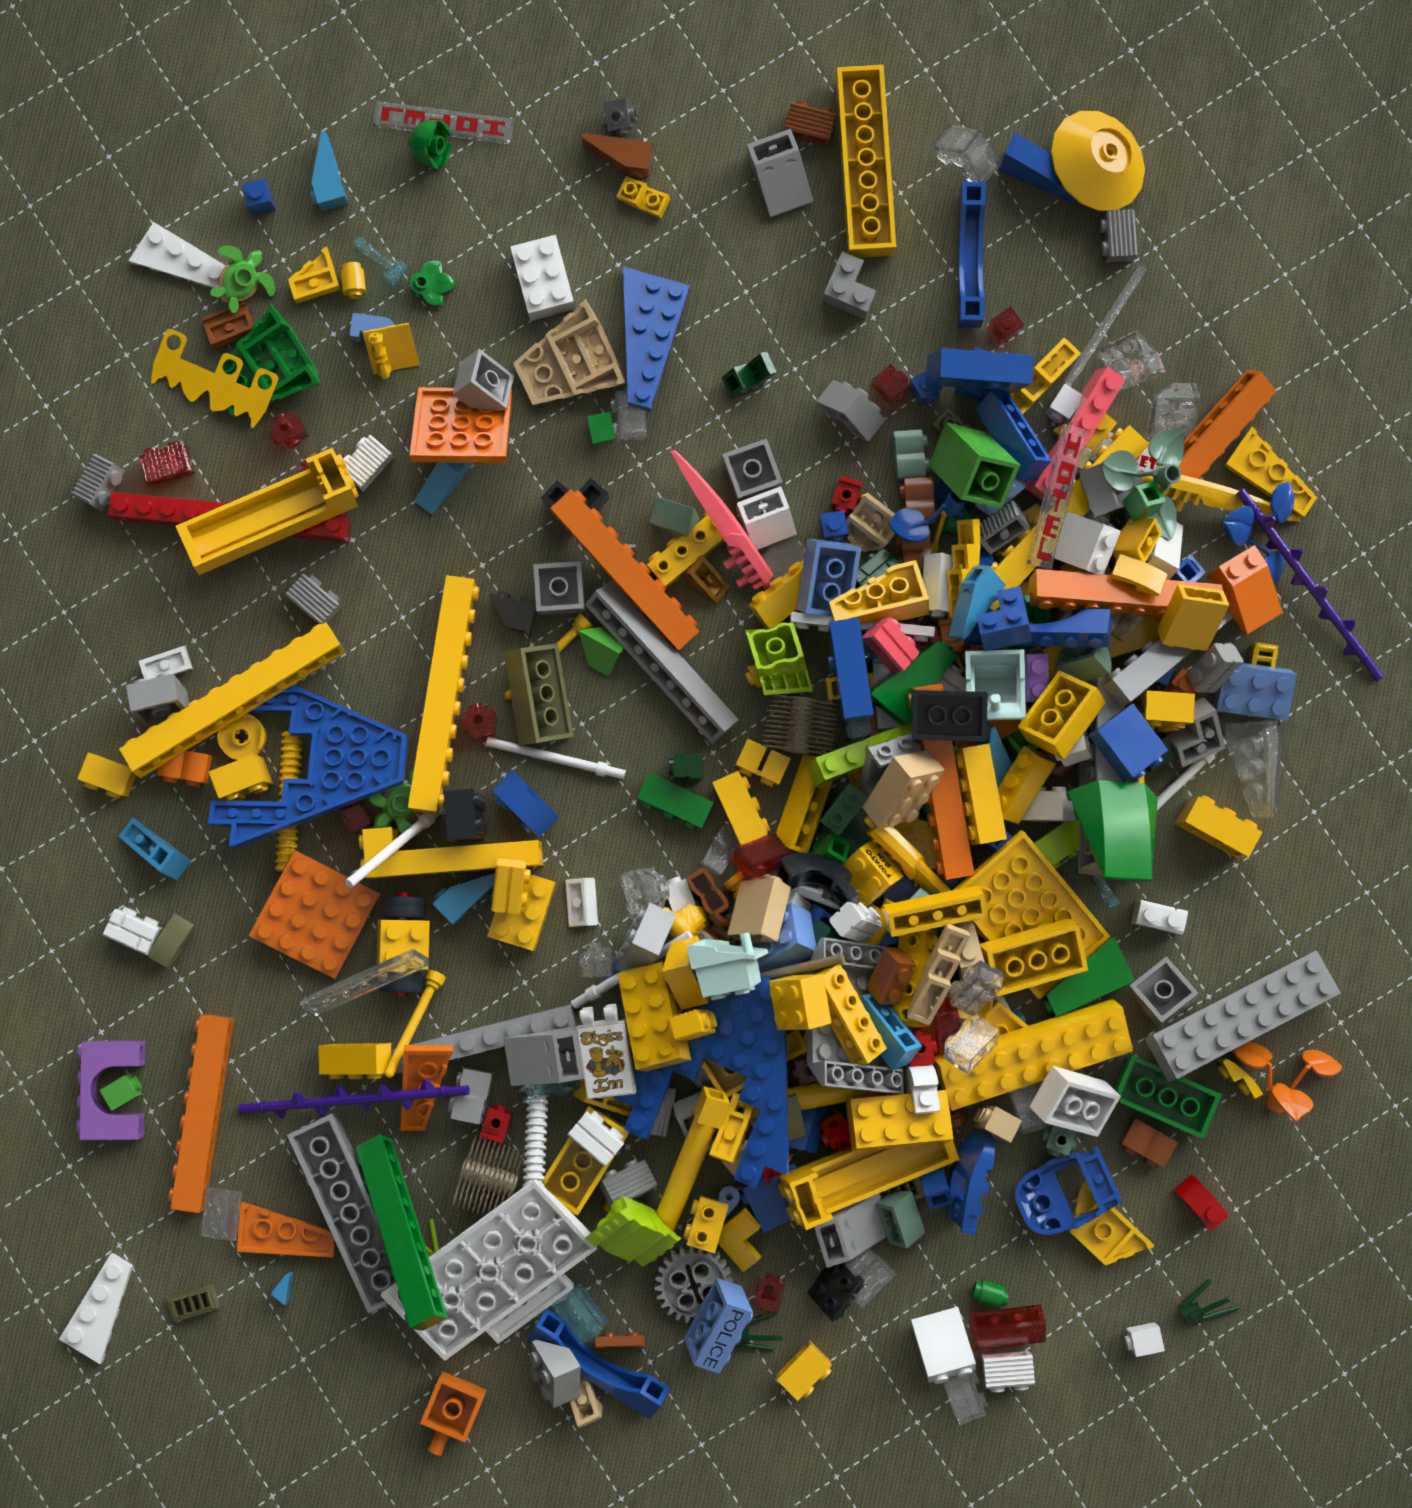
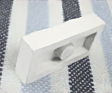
(172, 661)

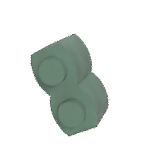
(909, 454)

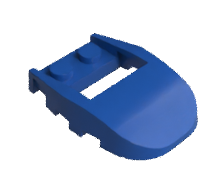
(976, 1159)
(1044, 1202)

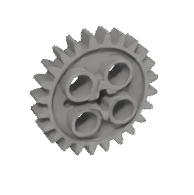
(672, 1290)

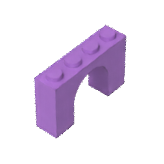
(96, 1120)

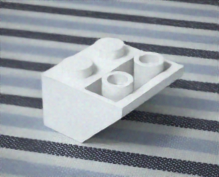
(767, 518)

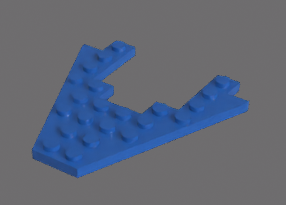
(347, 763)
(749, 1045)

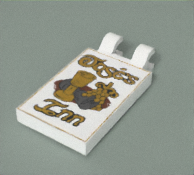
(605, 1054)

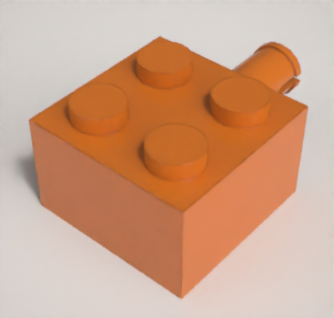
(452, 1410)

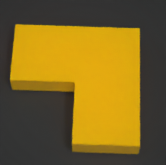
(734, 1239)

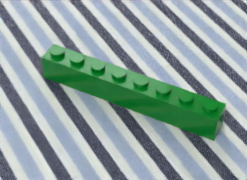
(401, 1233)

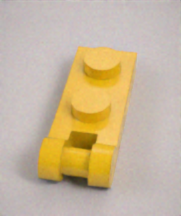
(732, 1131)

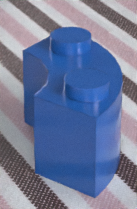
(525, 803)

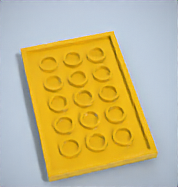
(1029, 893)

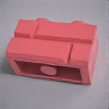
(891, 644)

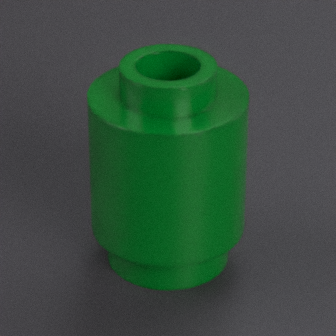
(989, 1294)

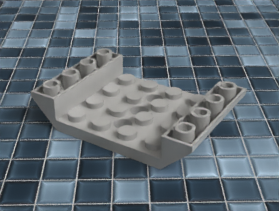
(824, 1051)

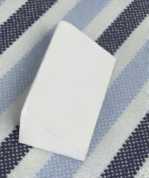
(581, 902)

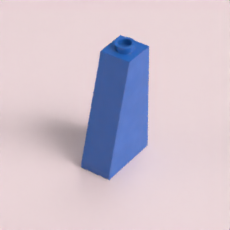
(1033, 166)

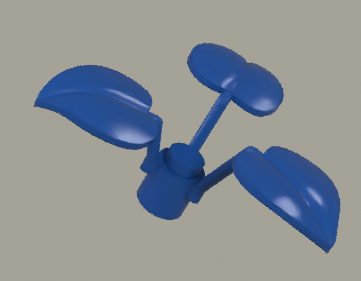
(1240, 525)
(912, 527)

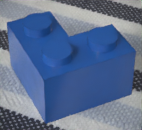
(1008, 625)

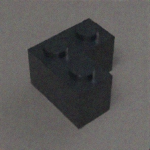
(593, 492)

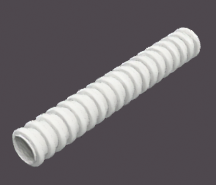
(535, 1139)

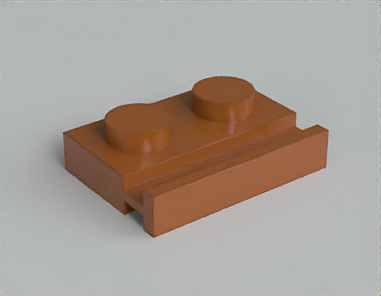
(226, 327)
(610, 1341)

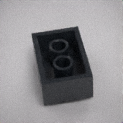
(948, 715)
(464, 815)

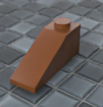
(626, 155)

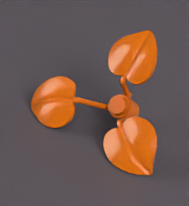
(1282, 1097)

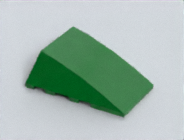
(278, 349)
(1119, 825)

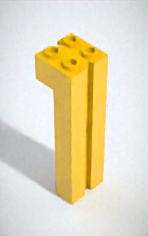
(270, 513)
(442, 859)
(853, 1176)

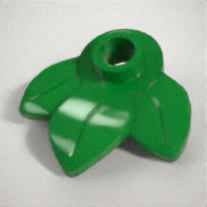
(435, 283)

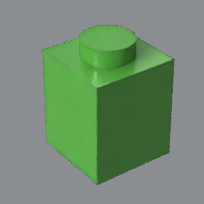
(122, 1091)

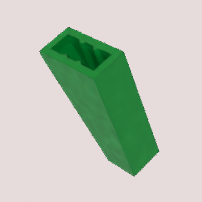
(924, 670)
(1105, 974)

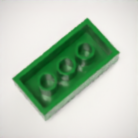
(1174, 1102)

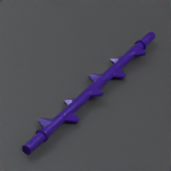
(1319, 593)
(363, 1100)

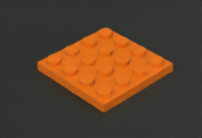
(455, 432)
(314, 914)

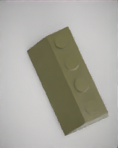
(538, 694)

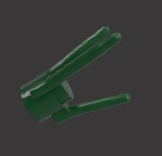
(1194, 1314)
(746, 1338)

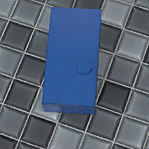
(979, 370)
(850, 670)

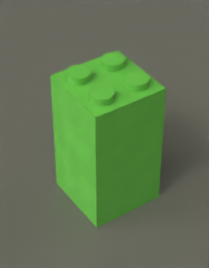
(974, 465)

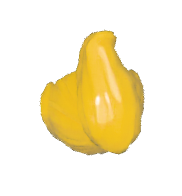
(690, 918)

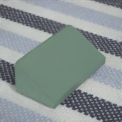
(673, 516)

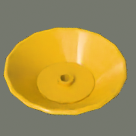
(1097, 160)

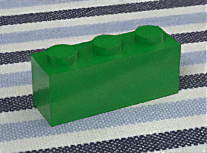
(674, 801)

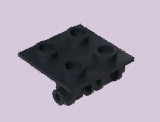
(834, 1289)

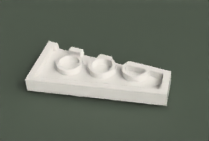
(174, 256)
(94, 1318)

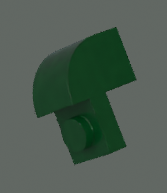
(750, 376)

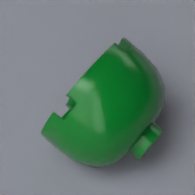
(430, 144)

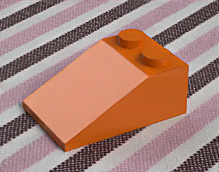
(1248, 589)

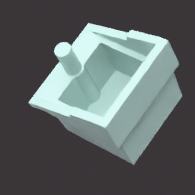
(1003, 677)
(725, 967)

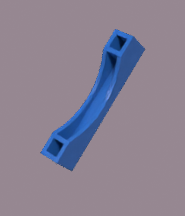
(970, 251)
(1084, 629)
(634, 1389)

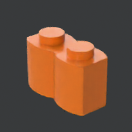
(187, 766)

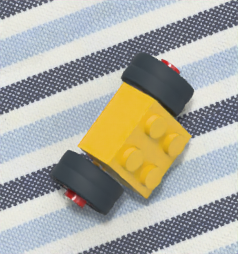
(400, 936)

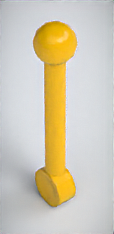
(934, 546)

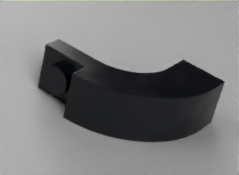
(818, 871)

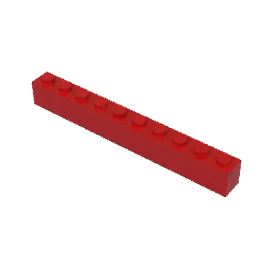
(176, 511)

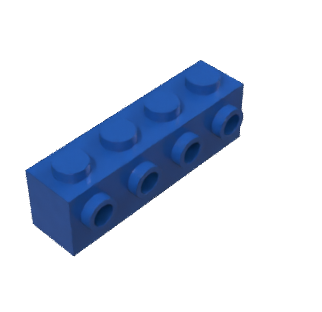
(1013, 433)

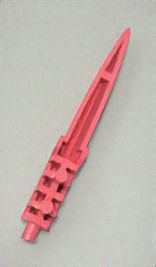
(738, 542)

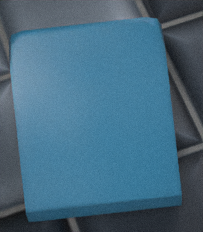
(282, 1291)

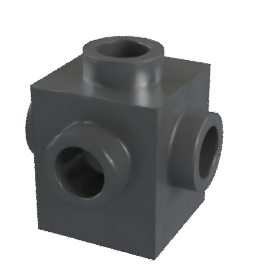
(619, 116)

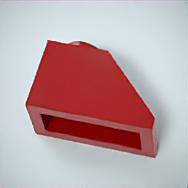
(1201, 1202)

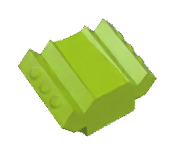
(779, 659)
(633, 1232)

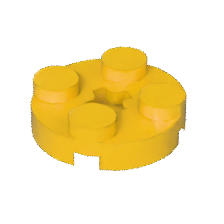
(253, 745)

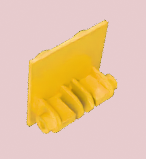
(390, 349)

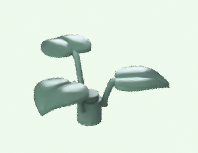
(1168, 451)

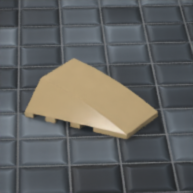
(570, 360)

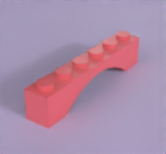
(1092, 407)

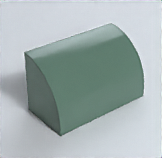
(1085, 662)
(900, 1218)

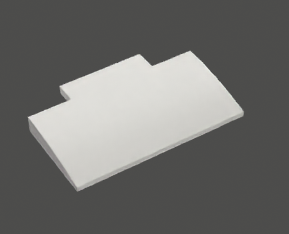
(503, 1269)

